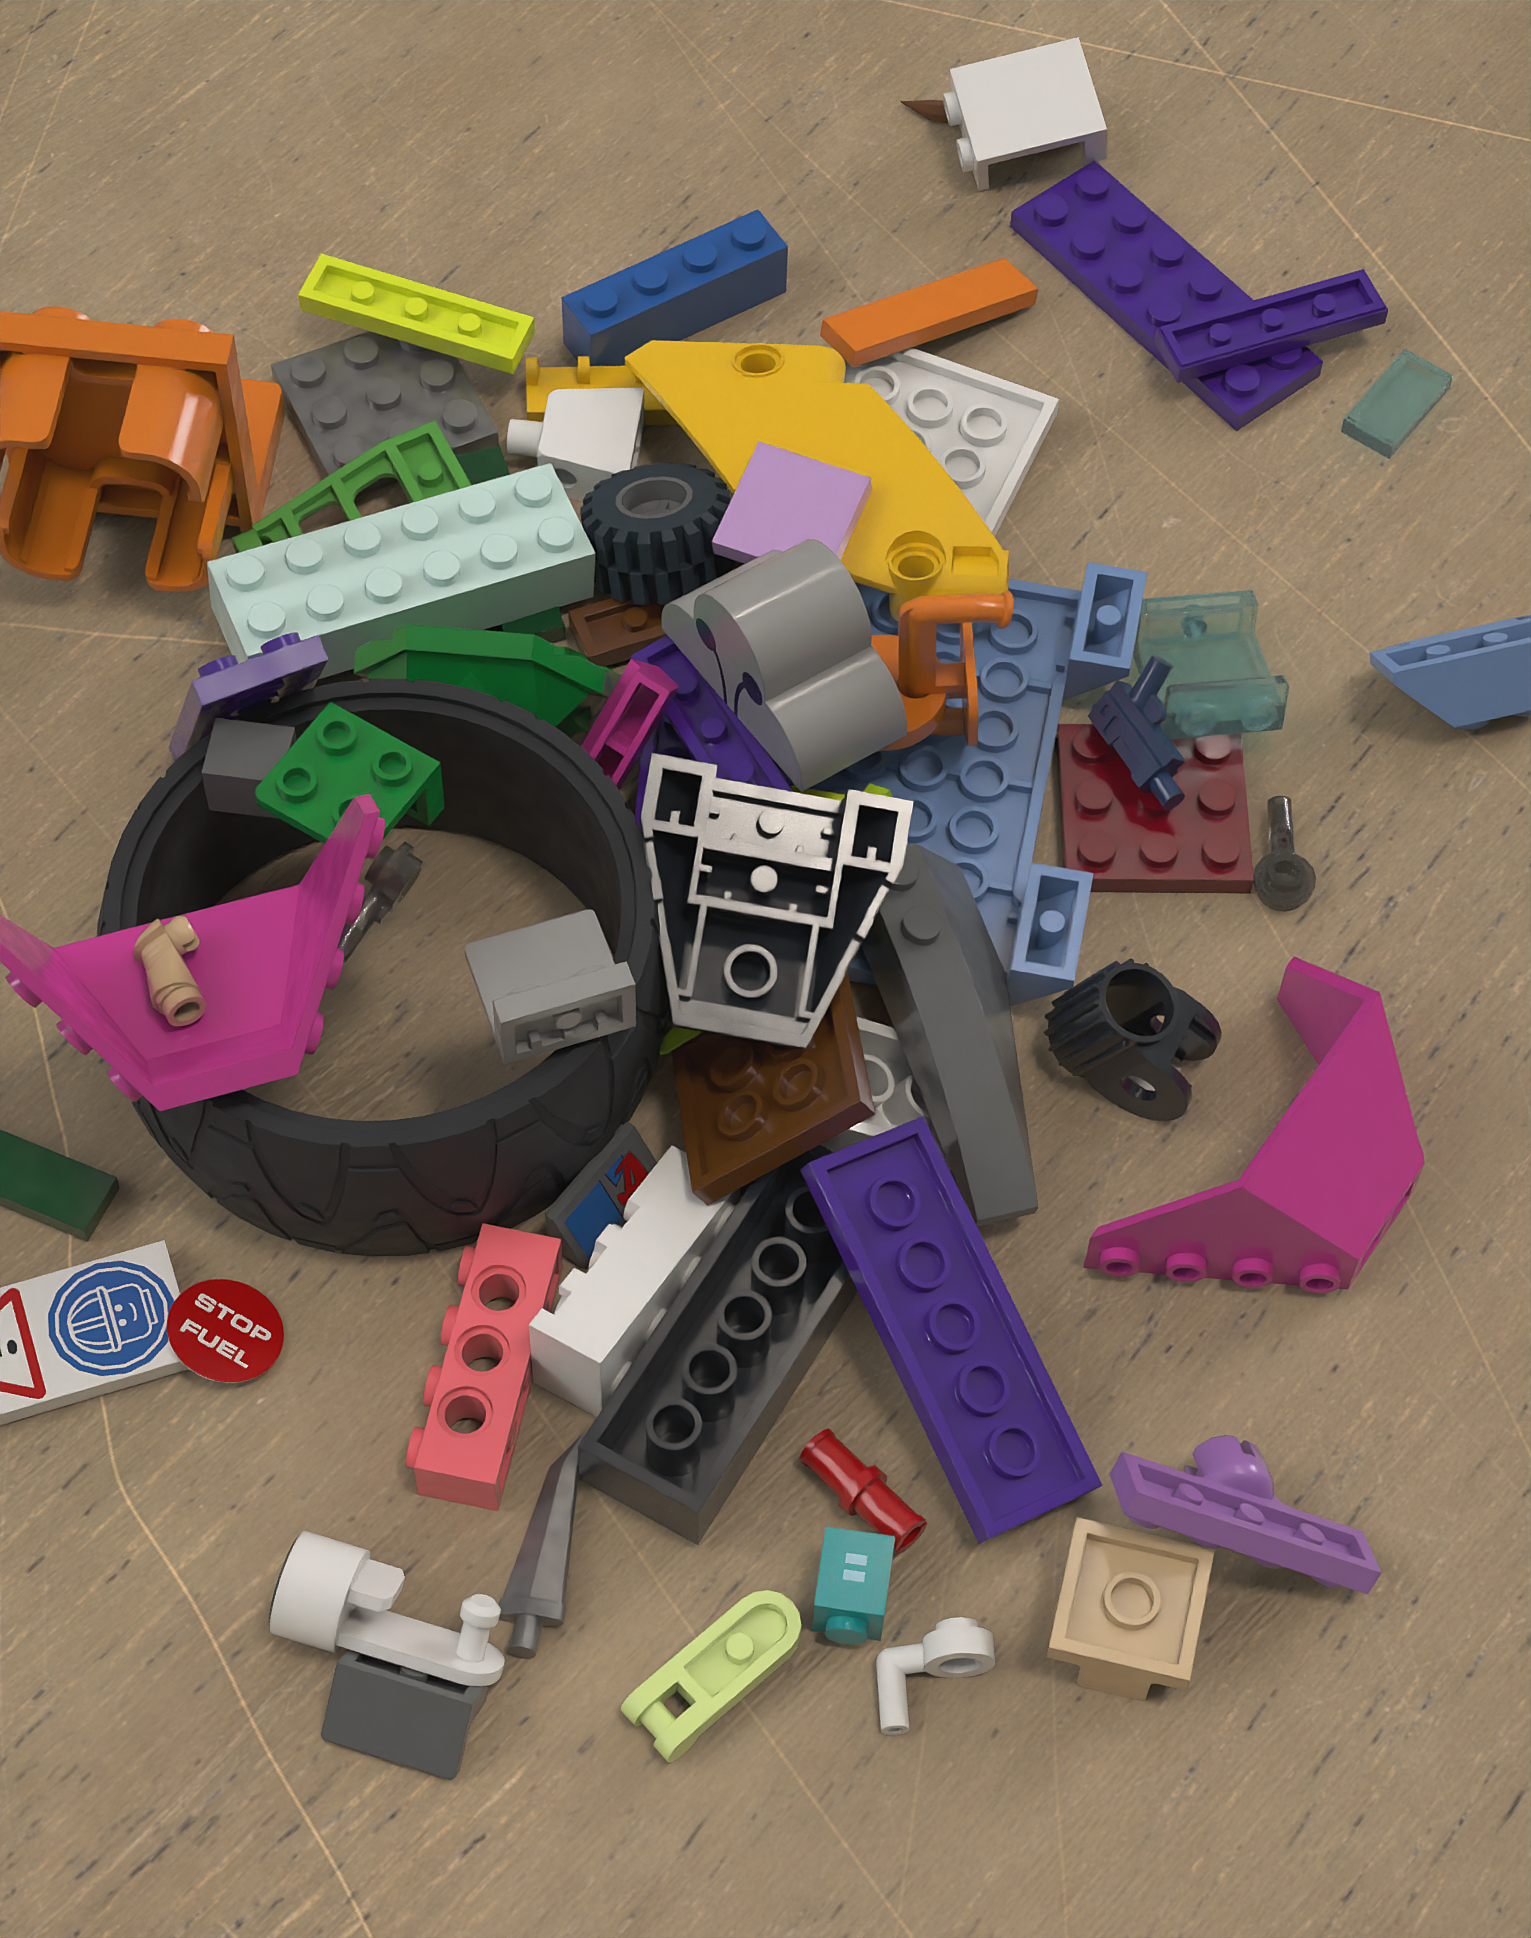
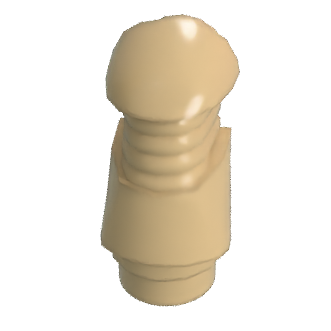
(168, 977)

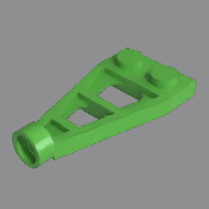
(416, 458)

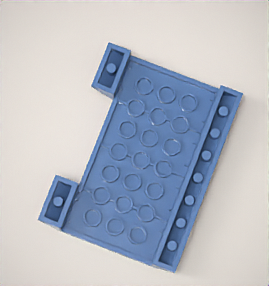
(987, 799)

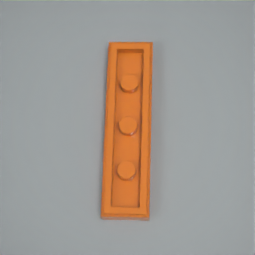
(928, 312)

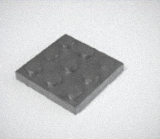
(375, 389)

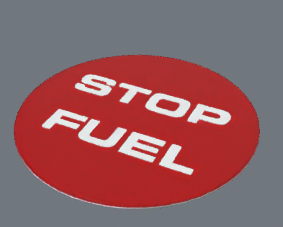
(225, 1330)

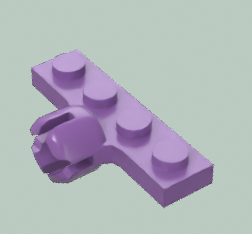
(1234, 1507)

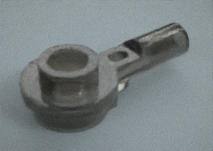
(1283, 877)
(392, 878)

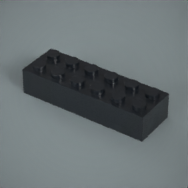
(722, 1358)

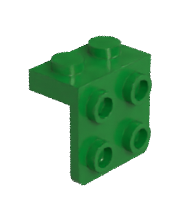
(344, 760)

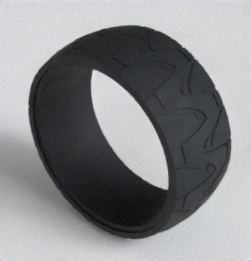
(444, 1173)

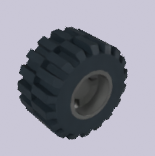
(656, 531)

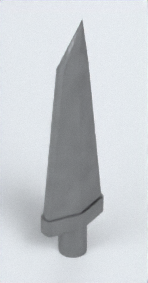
(540, 1574)

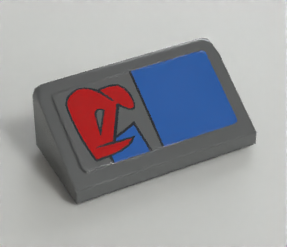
(599, 1194)

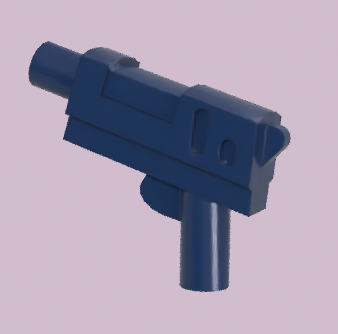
(1130, 725)

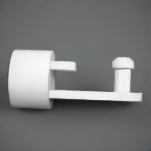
(340, 1598)

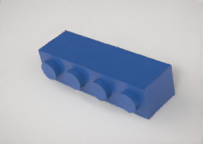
(677, 291)

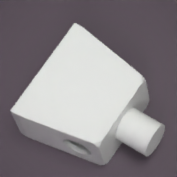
(584, 435)

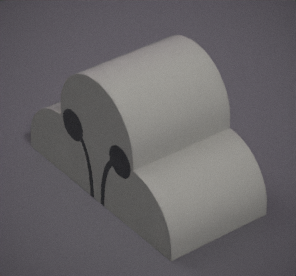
(793, 659)

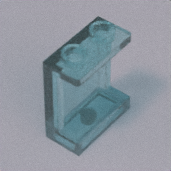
(1217, 665)

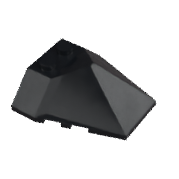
(762, 896)

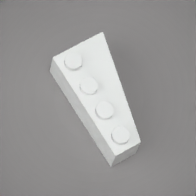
(628, 1287)

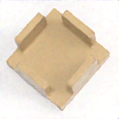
(1129, 1609)

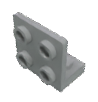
(551, 986)

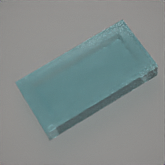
(1396, 403)

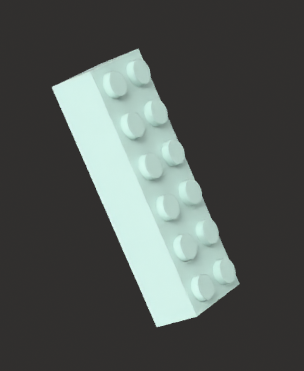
(435, 562)

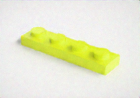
(417, 313)

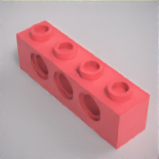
(476, 1464)

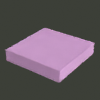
(788, 501)

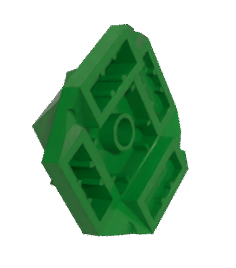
(513, 667)

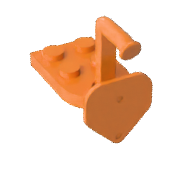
(921, 676)

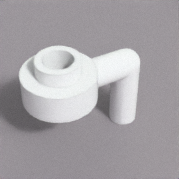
(951, 1651)

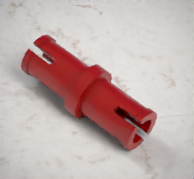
(862, 1490)

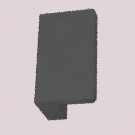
(401, 1714)

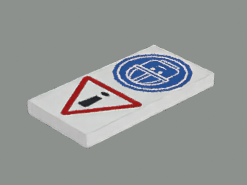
(86, 1331)

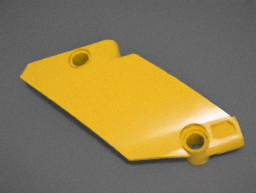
(916, 525)

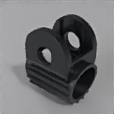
(1112, 1032)

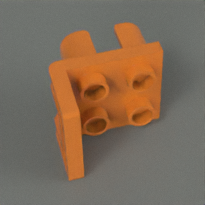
(133, 429)

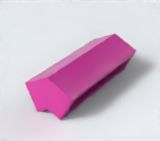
(638, 723)

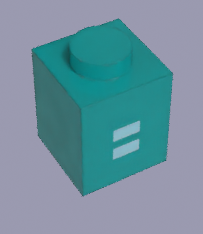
(852, 1585)

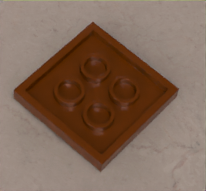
(765, 1103)

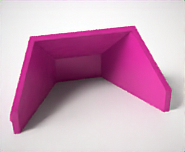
(255, 963)
(1320, 1182)

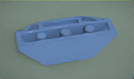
(1465, 672)

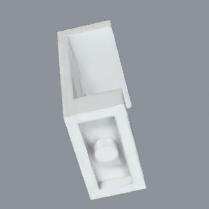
(1025, 107)

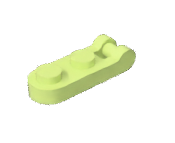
(716, 1670)

